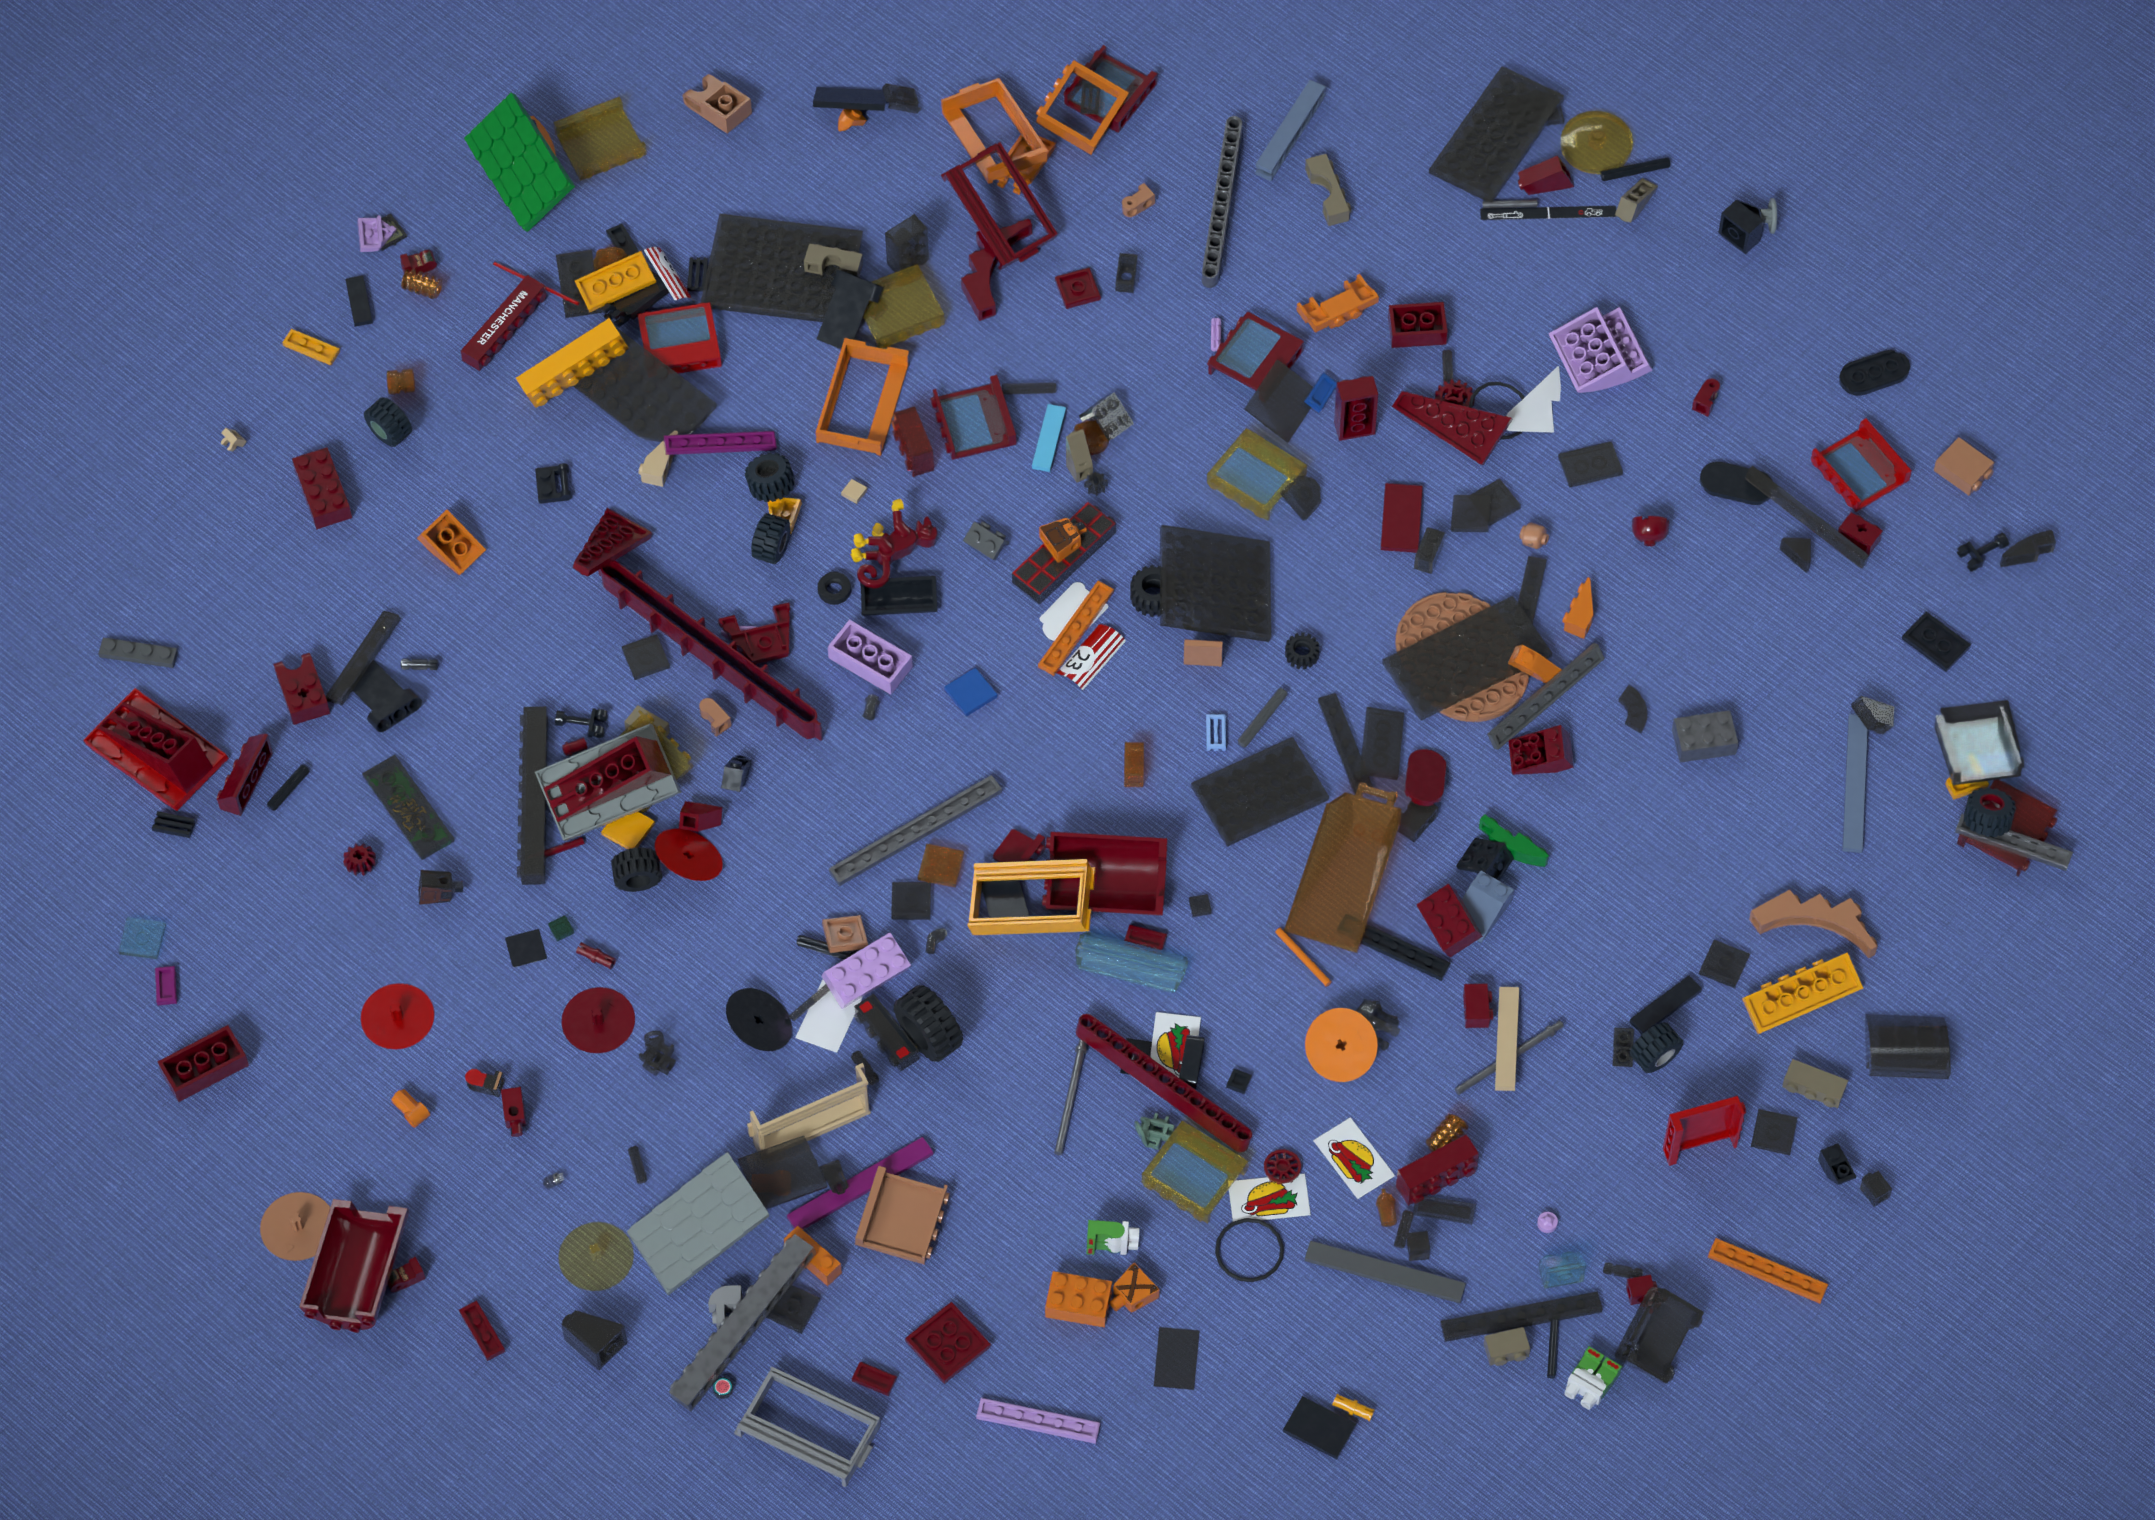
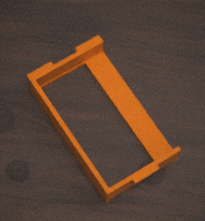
(975, 94)
(887, 403)

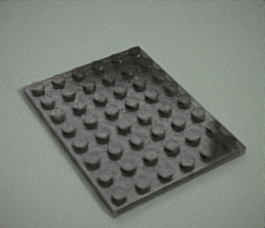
(761, 271)

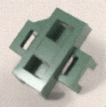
(1154, 1134)

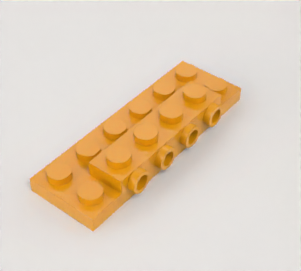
(1802, 992)

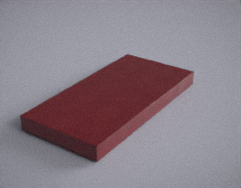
(1401, 518)

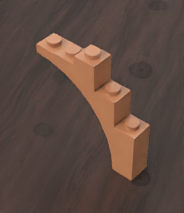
(1817, 912)

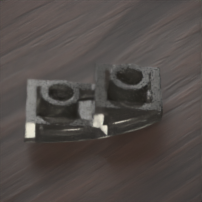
(1621, 1047)

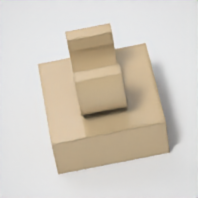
(232, 437)

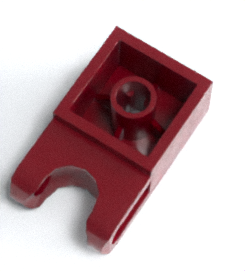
(302, 690)

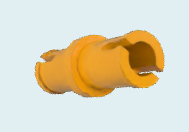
(1353, 1407)

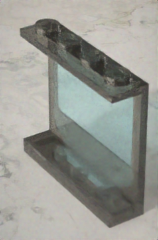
(1979, 749)

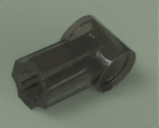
(834, 1176)

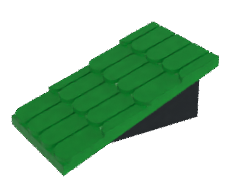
(519, 162)

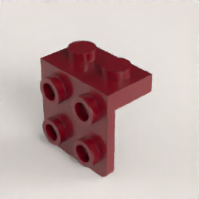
(1019, 848)

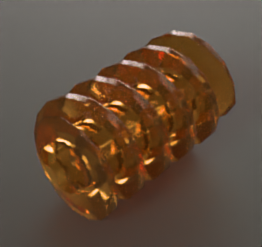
(421, 284)
(1446, 1132)

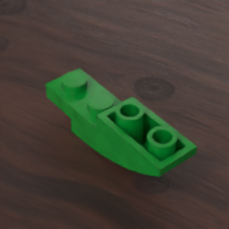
(1519, 846)

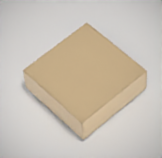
(854, 491)

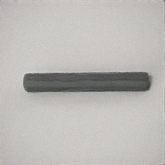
(1262, 717)

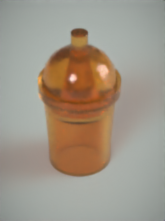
(1386, 1209)

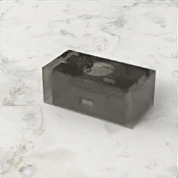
(1126, 264)

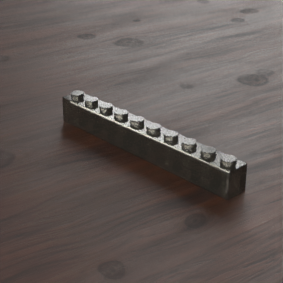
(533, 802)

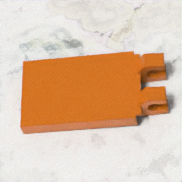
(1029, 174)

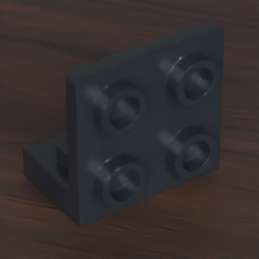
(1486, 856)

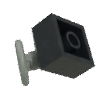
(1743, 223)

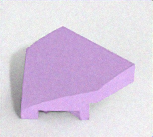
(373, 233)

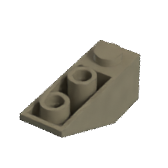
(1078, 456)

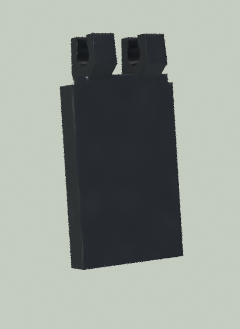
(635, 303)

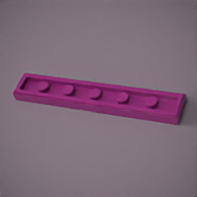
(719, 442)

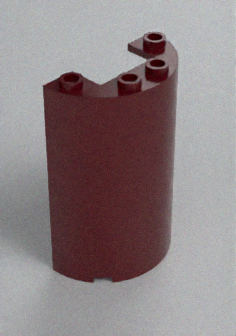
(1127, 873)
(353, 1266)

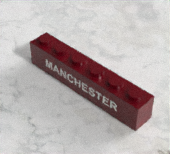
(503, 323)

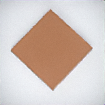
(1203, 652)
(844, 934)

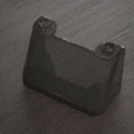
(1657, 1333)

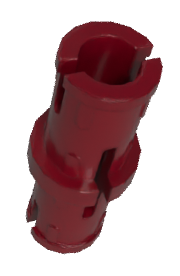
(596, 955)

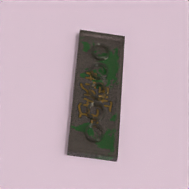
(408, 807)

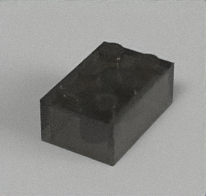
(907, 244)

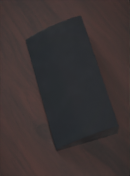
(900, 596)

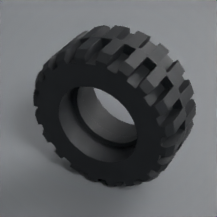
(928, 1023)

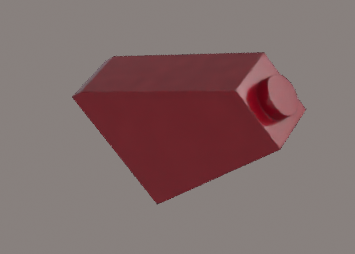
(1545, 177)

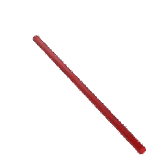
(547, 288)

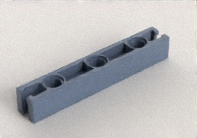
(1290, 130)

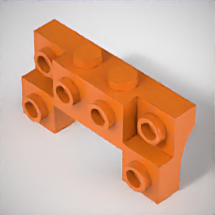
(1339, 308)

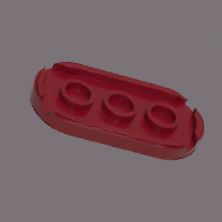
(1425, 777)

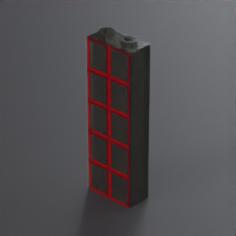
(1043, 575)

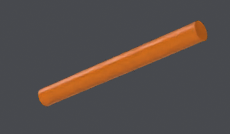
(1303, 957)

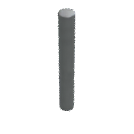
(1509, 204)

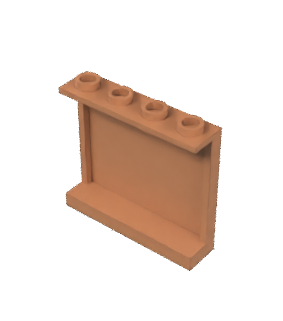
(901, 1217)

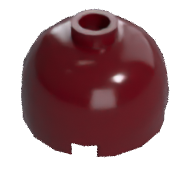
(1651, 529)

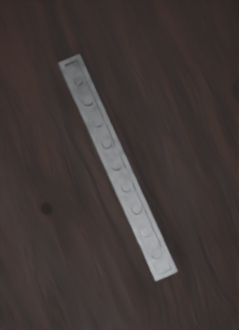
(915, 830)

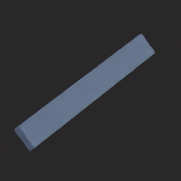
(1855, 785)

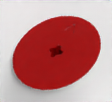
(688, 854)
(408, 1008)

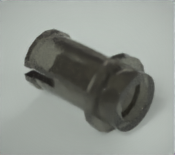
(872, 702)

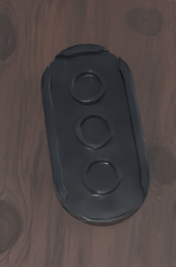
(1874, 372)
(1729, 482)

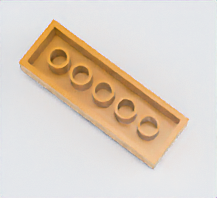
(572, 363)

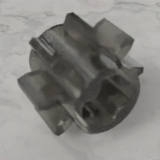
(1095, 483)

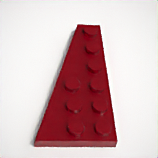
(1463, 427)
(609, 541)

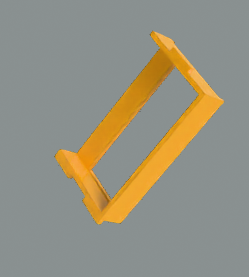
(1032, 870)

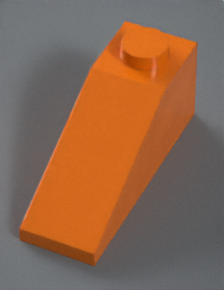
(1533, 664)

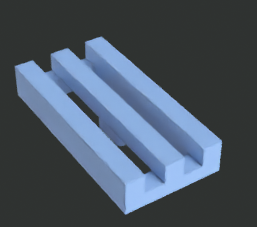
(1216, 746)

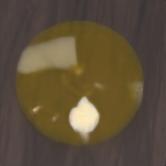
(1596, 142)

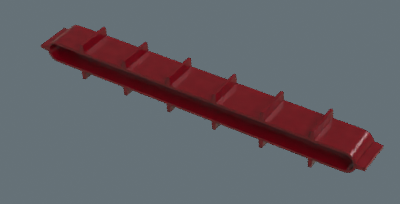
(729, 652)

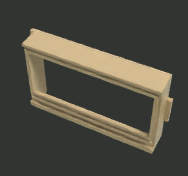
(818, 1123)

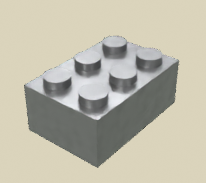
(1704, 736)

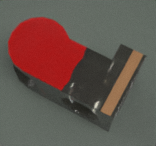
(485, 1083)

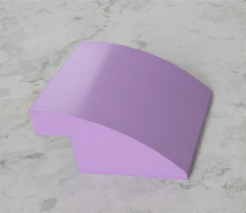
(1600, 350)

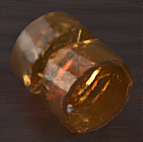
(400, 381)

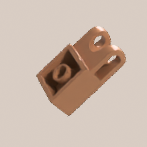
(719, 103)

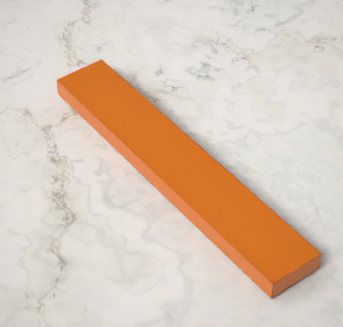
(1075, 628)
(1768, 1270)

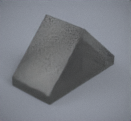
(1798, 551)

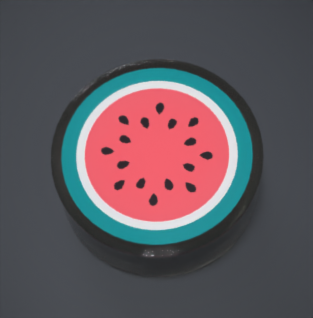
(722, 1388)

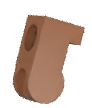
(1138, 202)
(715, 715)

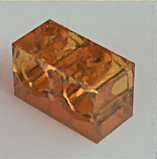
(1134, 764)

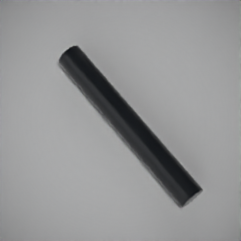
(1552, 1349)

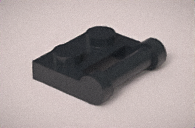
(546, 484)

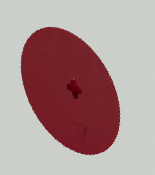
(598, 1007)

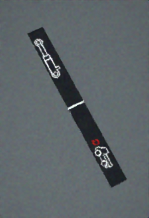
(1547, 212)

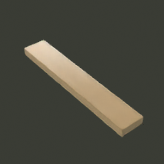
(1507, 1039)

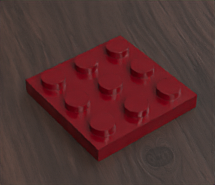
(947, 1342)

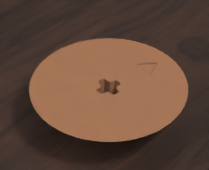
(294, 1225)

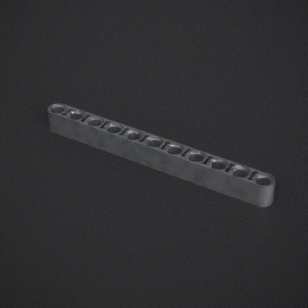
(1225, 178)

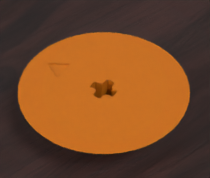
(1348, 1056)

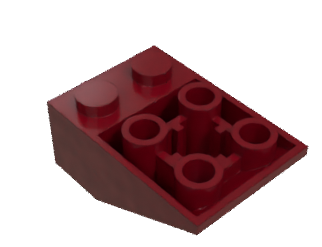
(1541, 752)

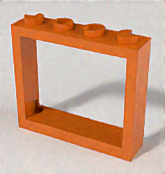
(1068, 133)

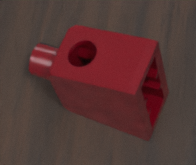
(514, 1105)

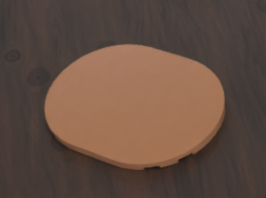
(1438, 613)

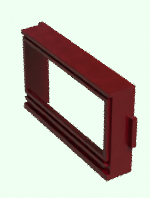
(982, 216)

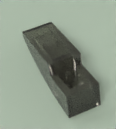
(2029, 549)

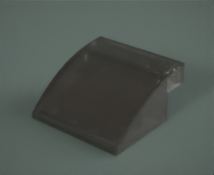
(1907, 1046)

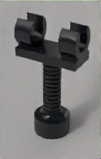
(1977, 562)
(596, 731)

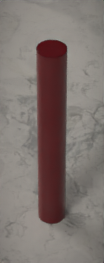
(563, 847)

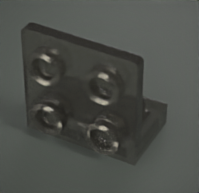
(1109, 416)

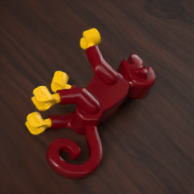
(891, 547)

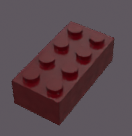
(1356, 408)
(321, 488)
(203, 1063)
(1437, 1170)

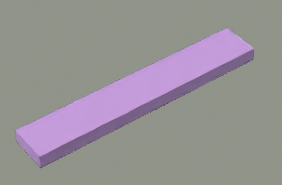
(1038, 1420)

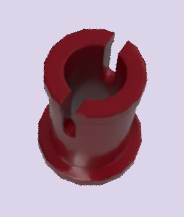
(575, 746)

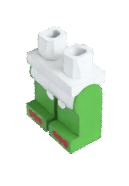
(1111, 1237)
(1590, 1380)

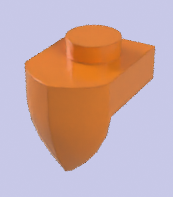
(850, 118)

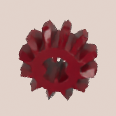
(366, 856)

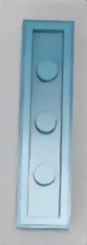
(1048, 438)

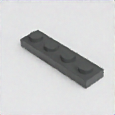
(138, 652)

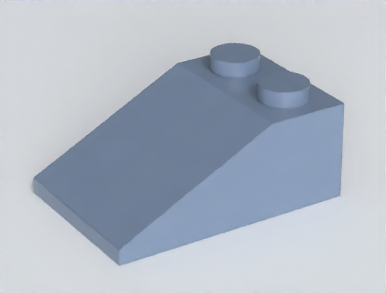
(1487, 901)

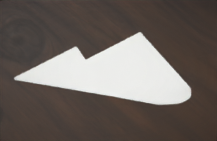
(1535, 410)

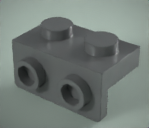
(985, 540)

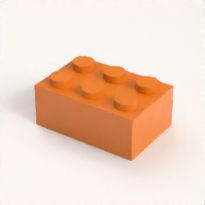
(1078, 1299)

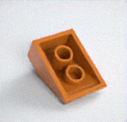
(451, 542)

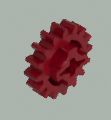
(1455, 393)

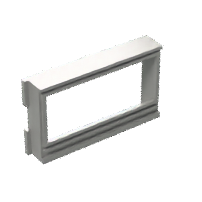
(800, 1447)

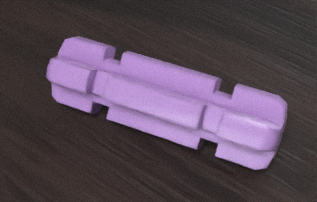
(1215, 333)

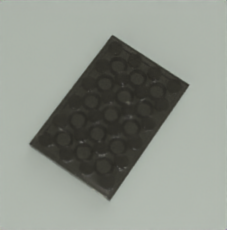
(1259, 791)

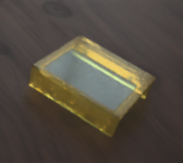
(1254, 473)
(1193, 1171)

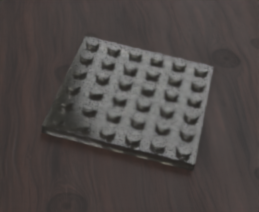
(1215, 583)

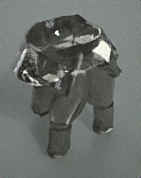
(1379, 1020)

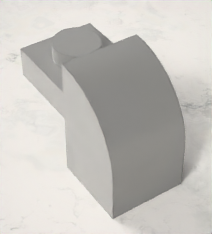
(723, 1301)

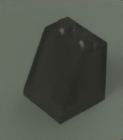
(593, 1337)

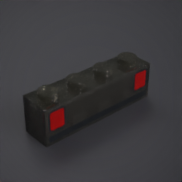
(886, 1032)

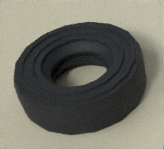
(834, 577)

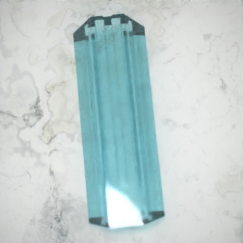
(1130, 962)

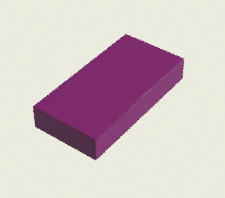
(166, 985)

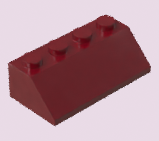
(245, 774)

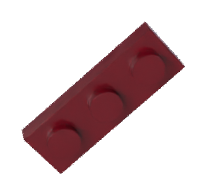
(482, 1330)

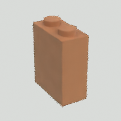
(1964, 466)

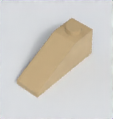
(656, 465)

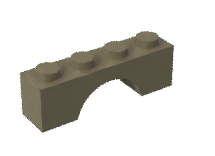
(1320, 172)

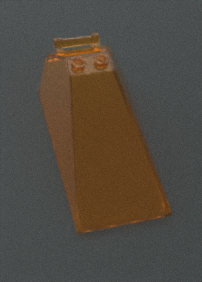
(1345, 869)

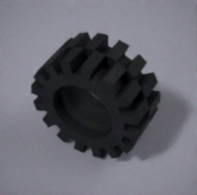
(1302, 641)

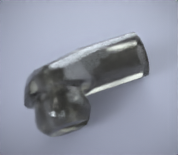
(934, 938)

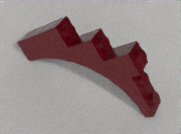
(982, 263)

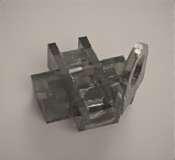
(653, 1049)

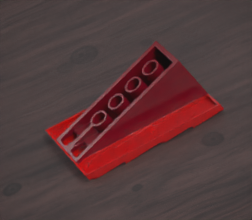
(155, 749)

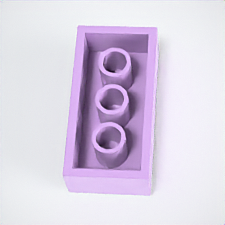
(870, 657)
(866, 970)

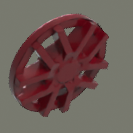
(1282, 1166)

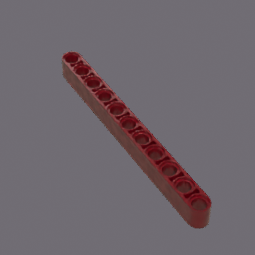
(1163, 1083)

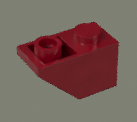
(699, 816)

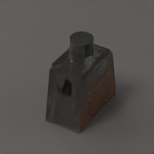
(437, 887)

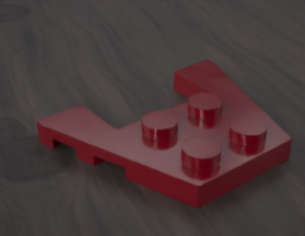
(762, 642)

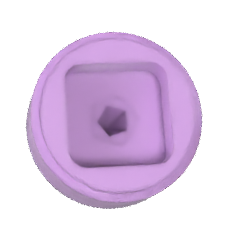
(1547, 1222)

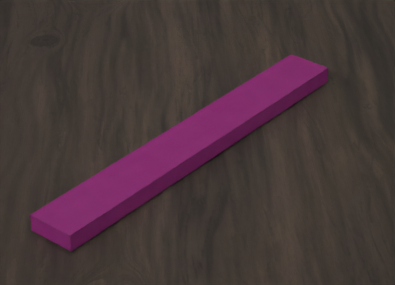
(859, 1184)

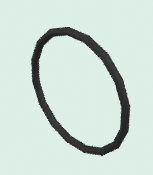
(1501, 384)
(1244, 1278)

